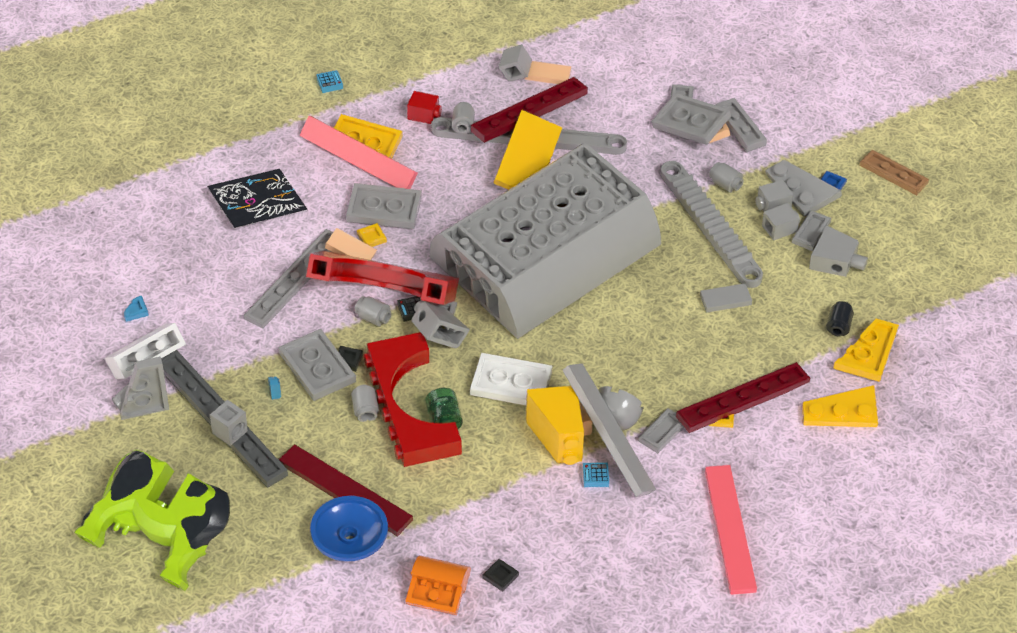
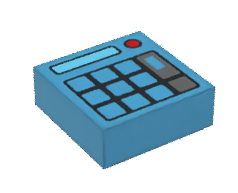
(329, 81)
(596, 474)

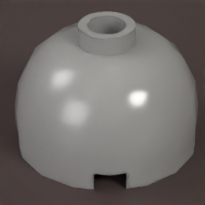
(623, 406)

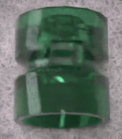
(443, 406)

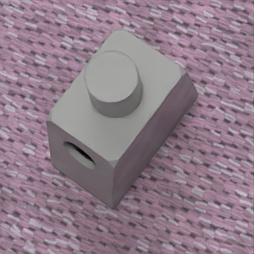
(836, 253)
(429, 321)

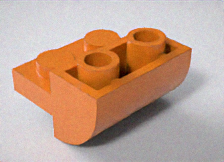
(437, 584)

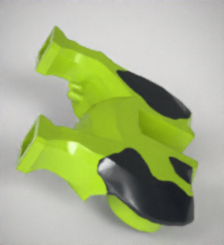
(132, 503)

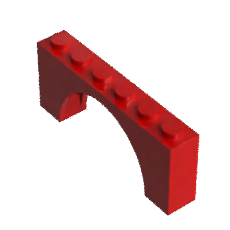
(424, 284)
(414, 438)

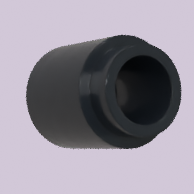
(840, 319)

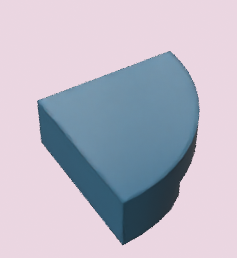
(136, 309)
(274, 385)

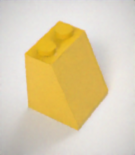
(557, 422)

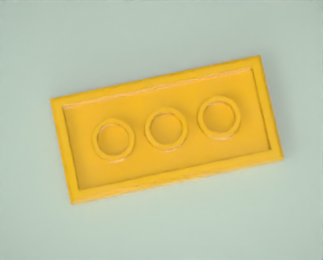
(527, 149)

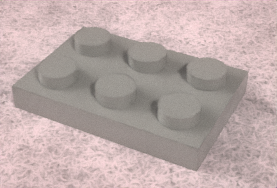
(691, 118)
(384, 206)
(317, 364)

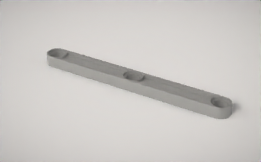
(567, 140)

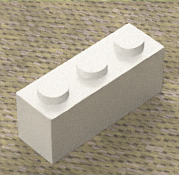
(154, 344)

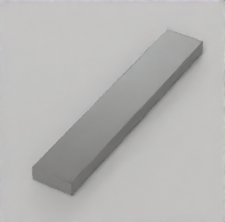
(286, 286)
(609, 430)

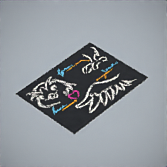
(257, 198)

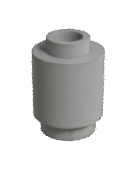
(463, 117)
(726, 177)
(373, 310)
(365, 403)

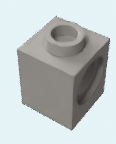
(228, 422)

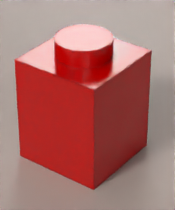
(423, 107)

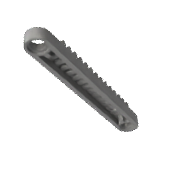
(712, 224)

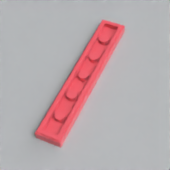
(358, 153)
(730, 530)

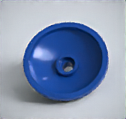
(345, 518)

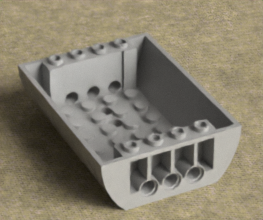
(563, 251)

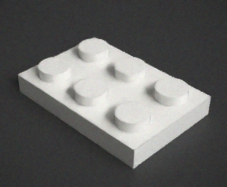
(508, 378)

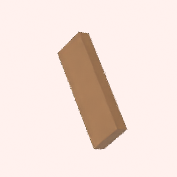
(894, 172)

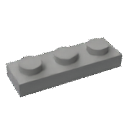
(742, 126)

